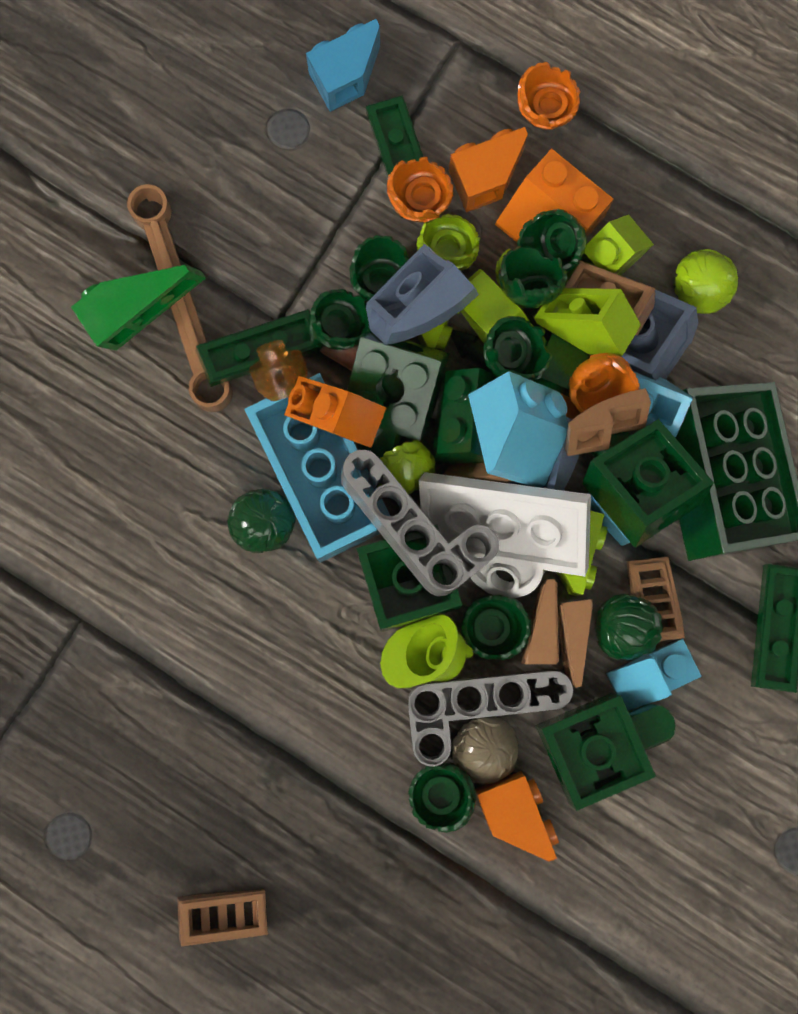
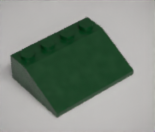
(746, 452)

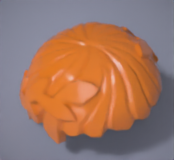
(548, 96)
(419, 190)
(600, 379)

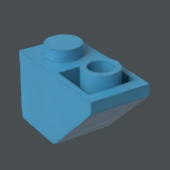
(345, 64)

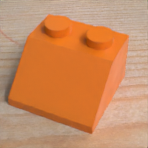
(552, 186)

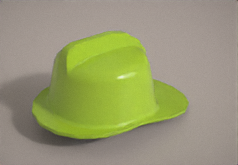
(424, 653)

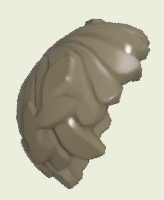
(485, 749)

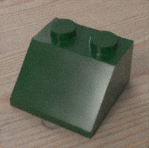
(455, 427)
(394, 589)

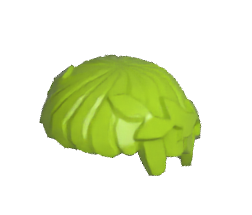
(451, 240)
(706, 280)
(409, 463)

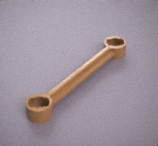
(184, 309)

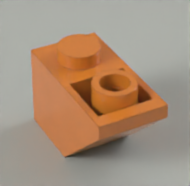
(485, 169)
(335, 411)
(514, 815)

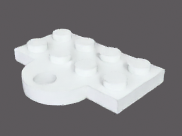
(533, 525)

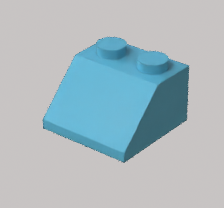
(519, 428)

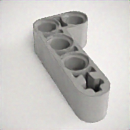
(413, 519)
(488, 705)

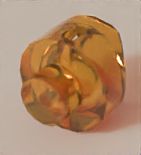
(272, 360)

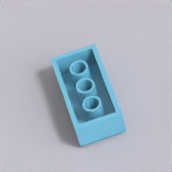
(310, 473)

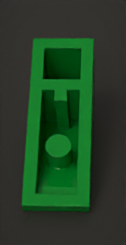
(125, 306)

